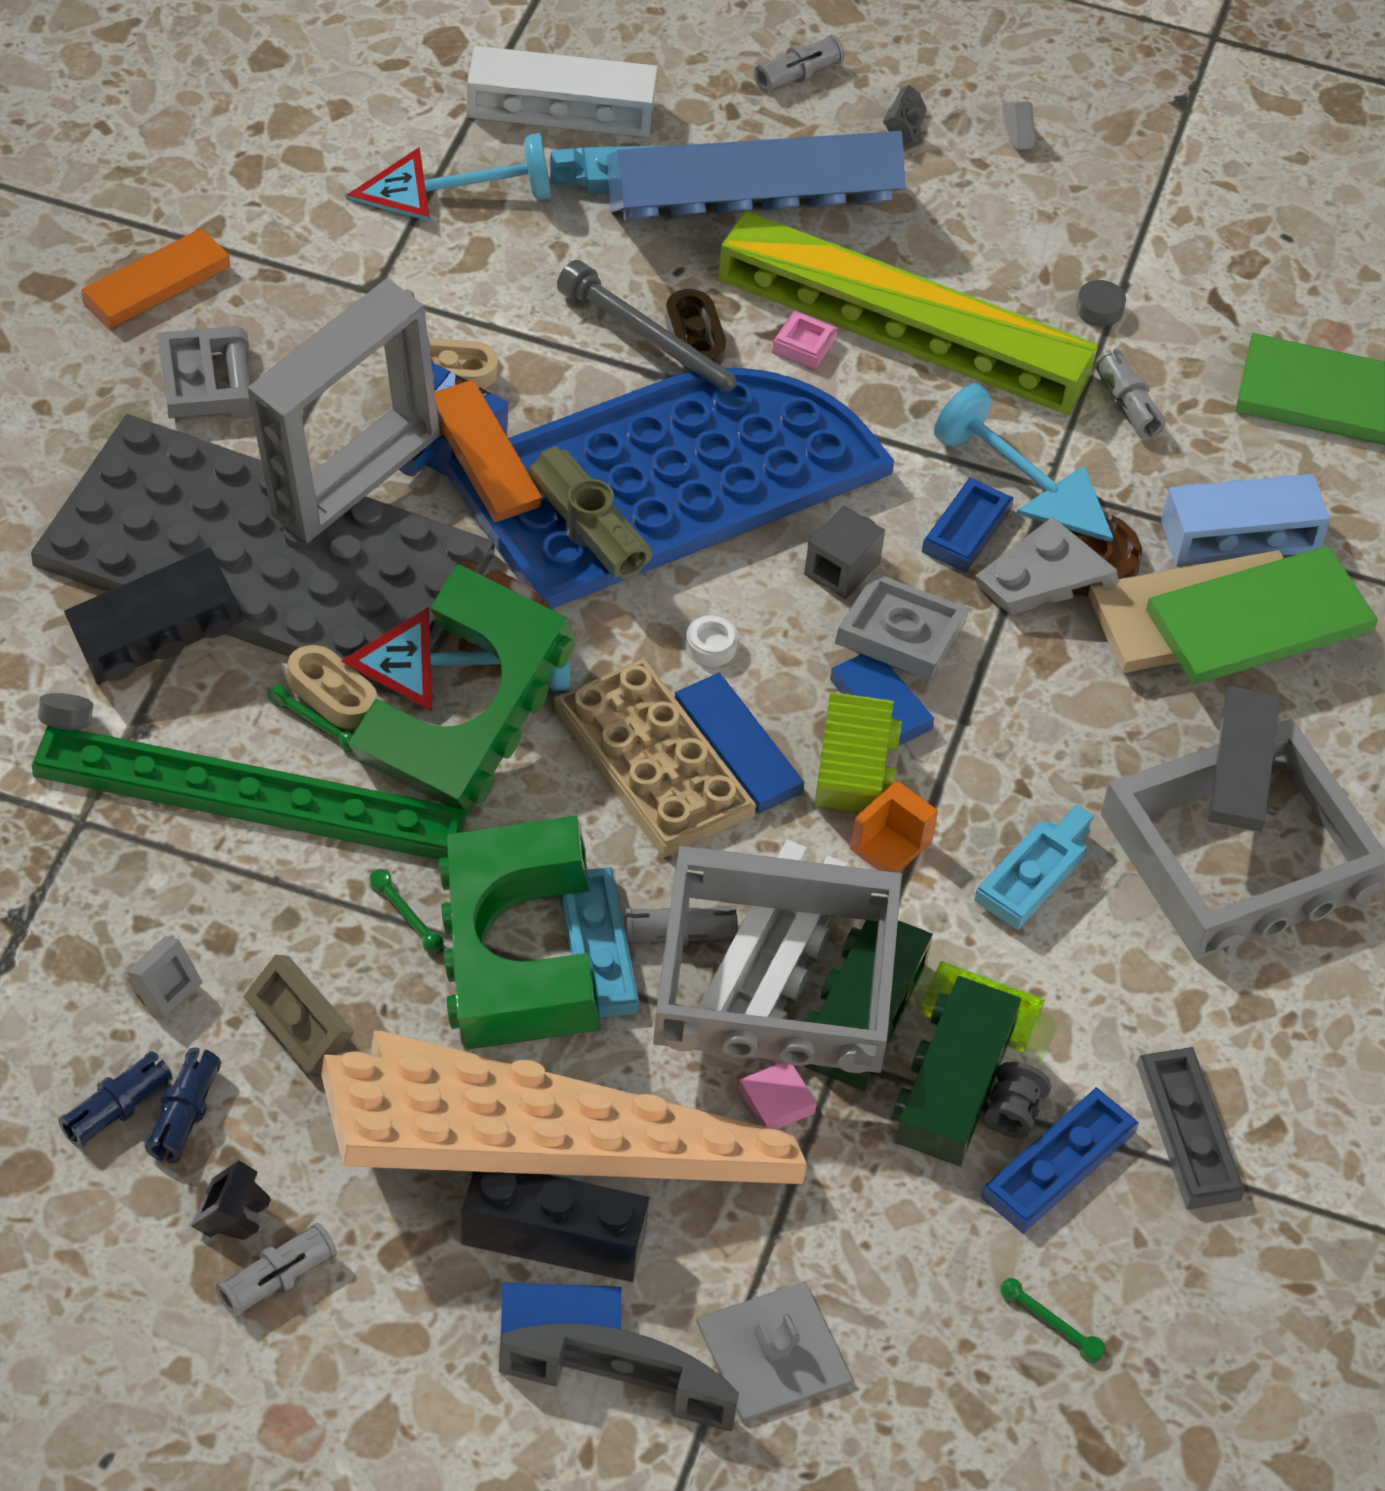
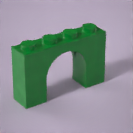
(460, 760)
(500, 997)

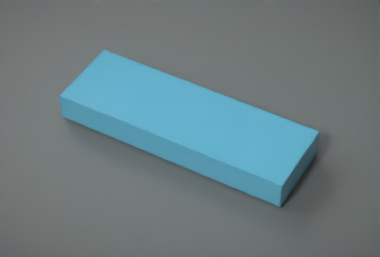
(597, 927)

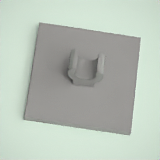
(774, 1351)

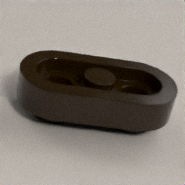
(695, 321)

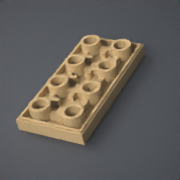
(1124, 614)
(654, 757)

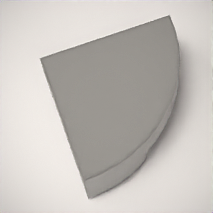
(1020, 123)

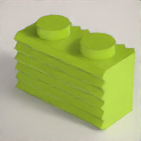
(856, 752)

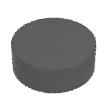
(1101, 302)
(65, 711)

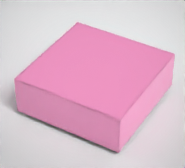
(804, 340)
(777, 1096)

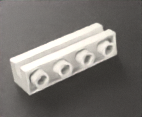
(561, 91)
(769, 956)

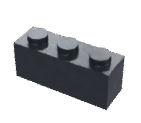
(154, 616)
(556, 1222)

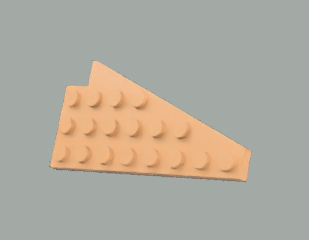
(481, 1114)

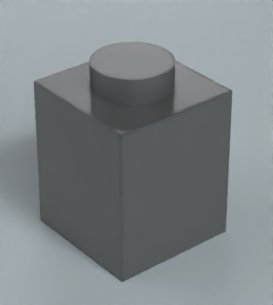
(844, 551)

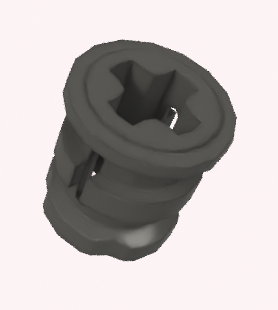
(1016, 1099)

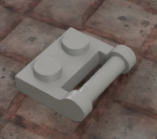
(190, 372)

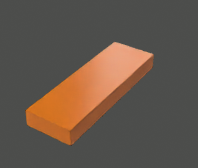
(155, 278)
(485, 452)

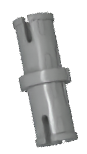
(779, 71)
(1130, 393)
(702, 924)
(244, 1289)

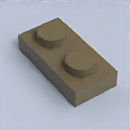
(298, 1013)

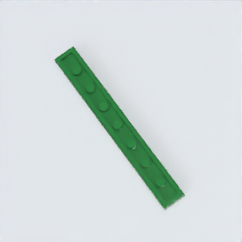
(247, 792)

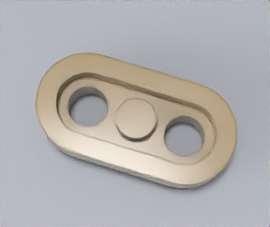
(466, 359)
(336, 691)

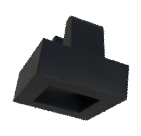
(224, 1202)

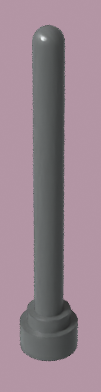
(581, 284)

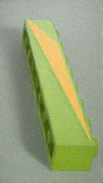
(907, 312)

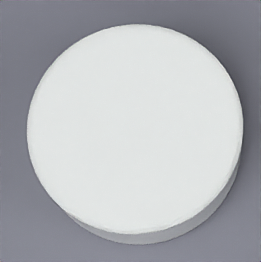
(711, 641)

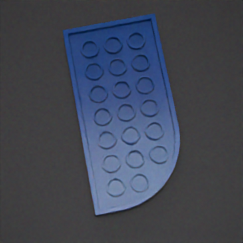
(685, 471)

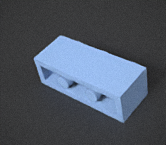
(1244, 518)

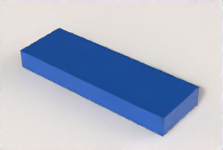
(740, 742)
(1059, 1160)

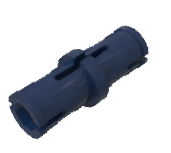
(115, 1099)
(183, 1105)

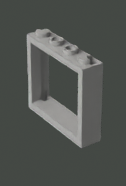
(314, 500)
(1191, 777)
(792, 887)

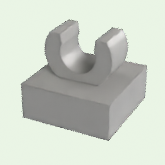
(164, 977)

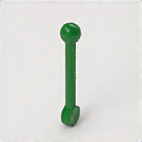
(281, 697)
(381, 883)
(1091, 1347)

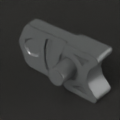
(906, 115)

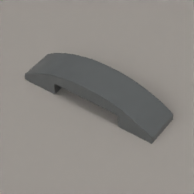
(622, 1355)

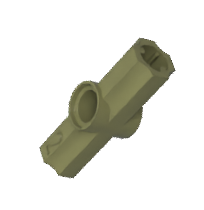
(590, 513)

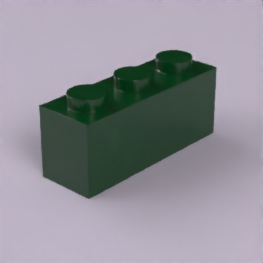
(849, 989)
(956, 1070)

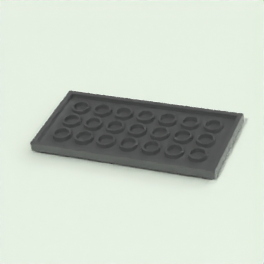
(173, 495)

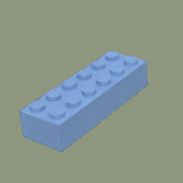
(756, 171)

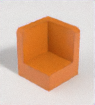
(893, 829)

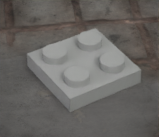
(901, 626)

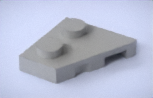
(1044, 569)

